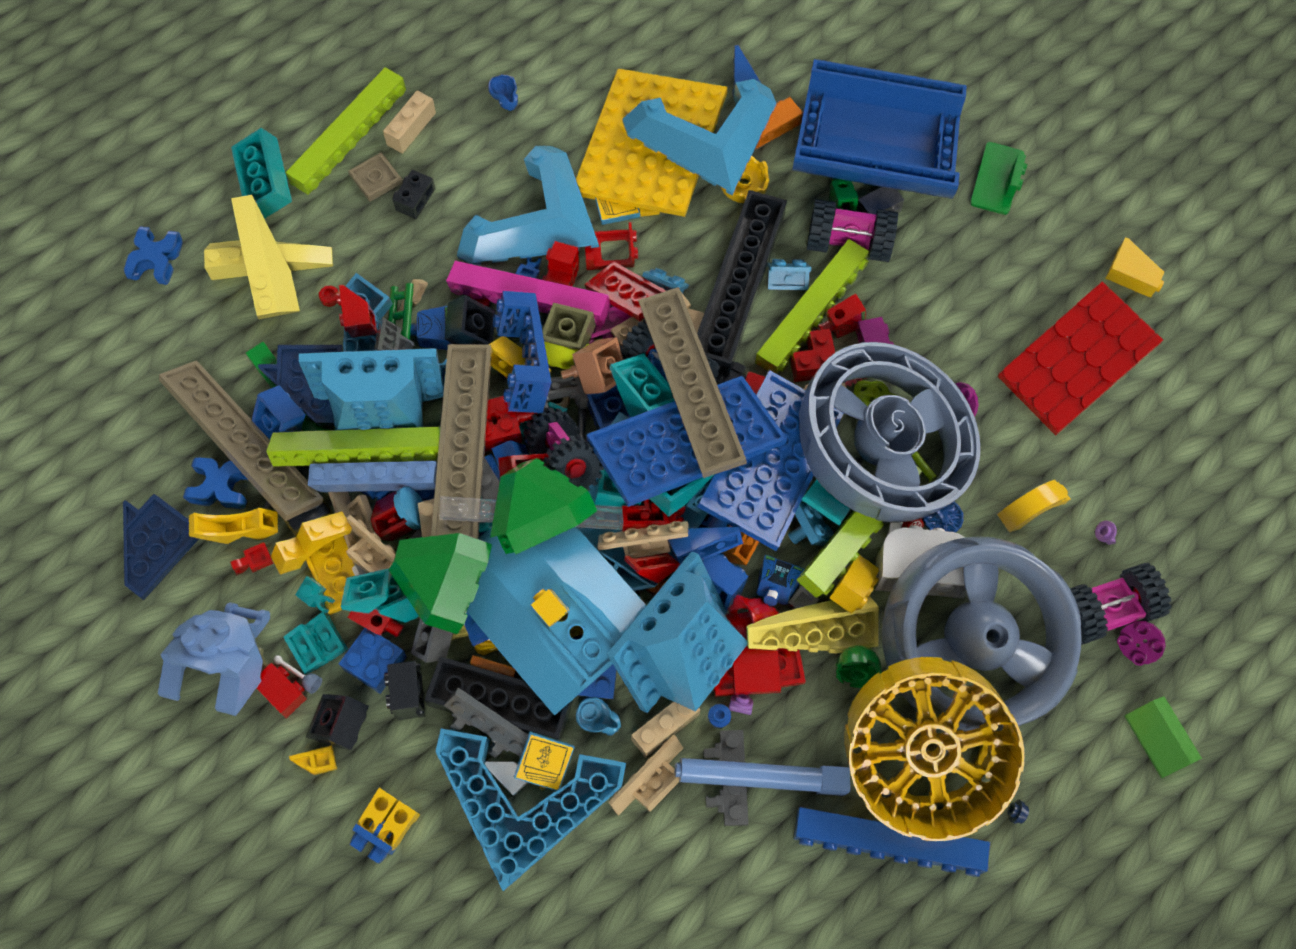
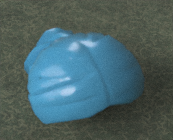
(596, 716)

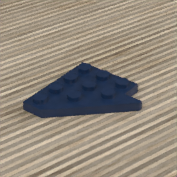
(292, 380)
(153, 543)

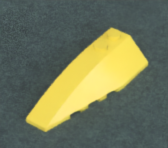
(227, 260)

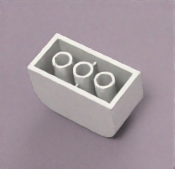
(907, 544)

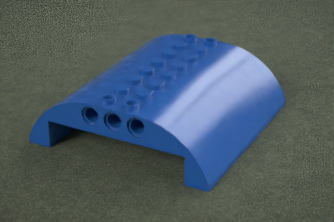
(881, 129)

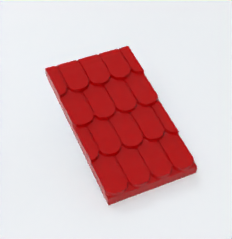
(1079, 358)

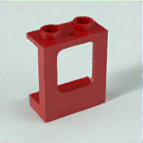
(593, 255)

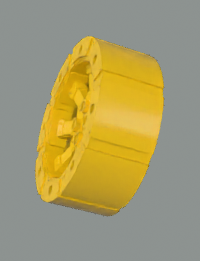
(964, 809)

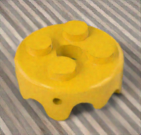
(758, 178)

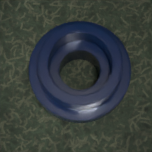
(1018, 812)

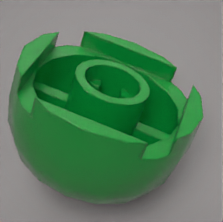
(857, 665)

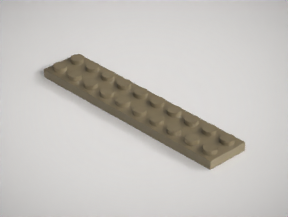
(692, 383)
(462, 432)
(239, 439)

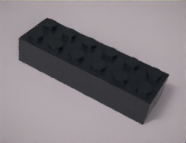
(501, 693)

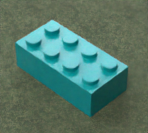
(262, 171)

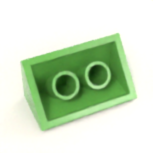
(1162, 737)

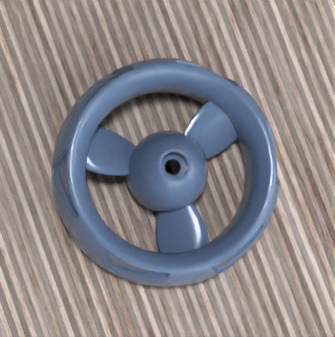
(888, 433)
(985, 632)

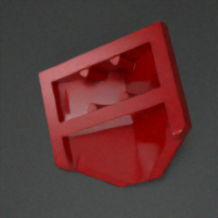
(654, 566)

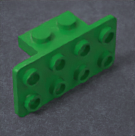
(998, 178)

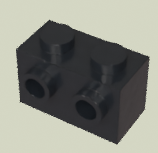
(413, 194)

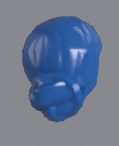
(504, 90)

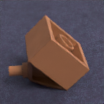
(593, 365)

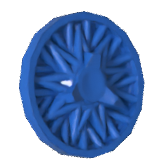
(948, 518)

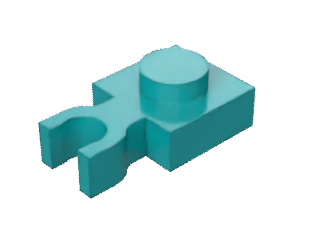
(312, 593)

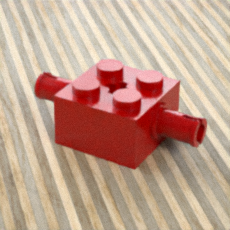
(507, 426)

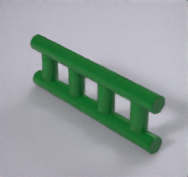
(406, 314)

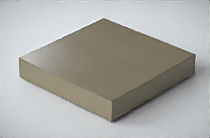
(375, 177)

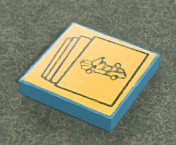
(613, 212)
(544, 761)

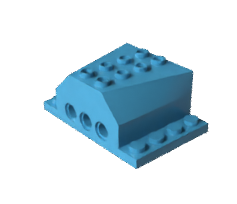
(374, 386)
(678, 641)

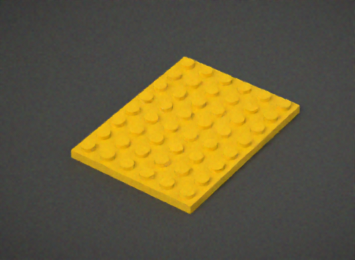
(624, 168)

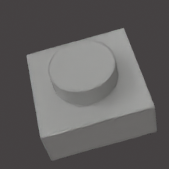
(802, 598)

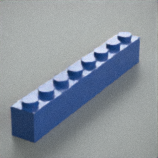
(876, 838)

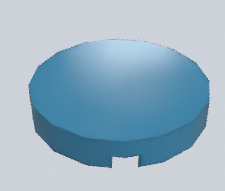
(406, 505)

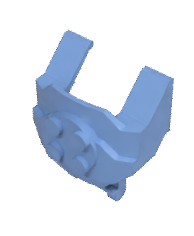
(220, 645)

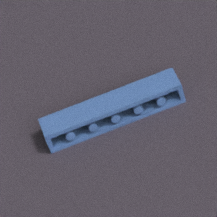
(372, 476)

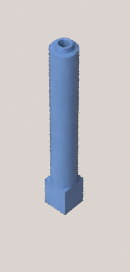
(823, 780)

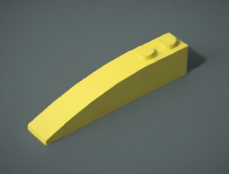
(265, 265)
(816, 628)

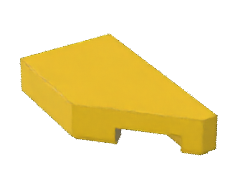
(316, 760)

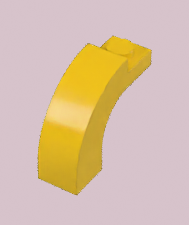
(1033, 504)

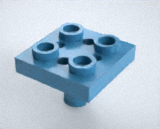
(810, 526)

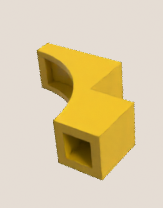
(227, 528)
(312, 535)

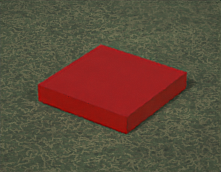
(756, 672)

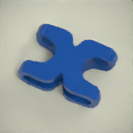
(153, 255)
(217, 485)

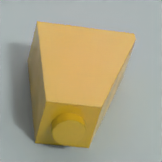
(1135, 270)

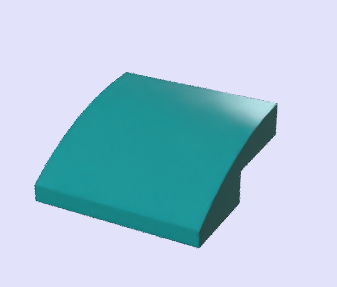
(315, 643)

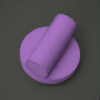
(1106, 532)
(741, 704)

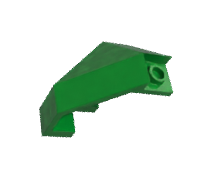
(537, 506)
(441, 576)

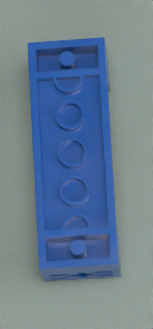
(530, 382)

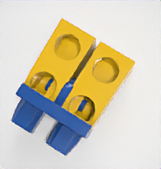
(383, 824)

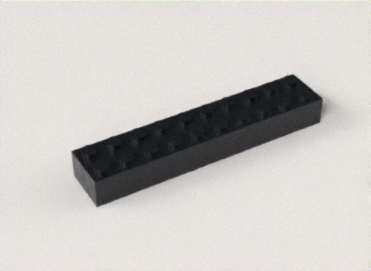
(740, 278)

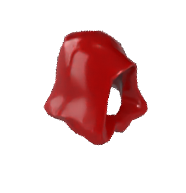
(756, 611)

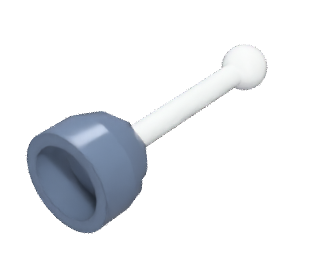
(309, 682)

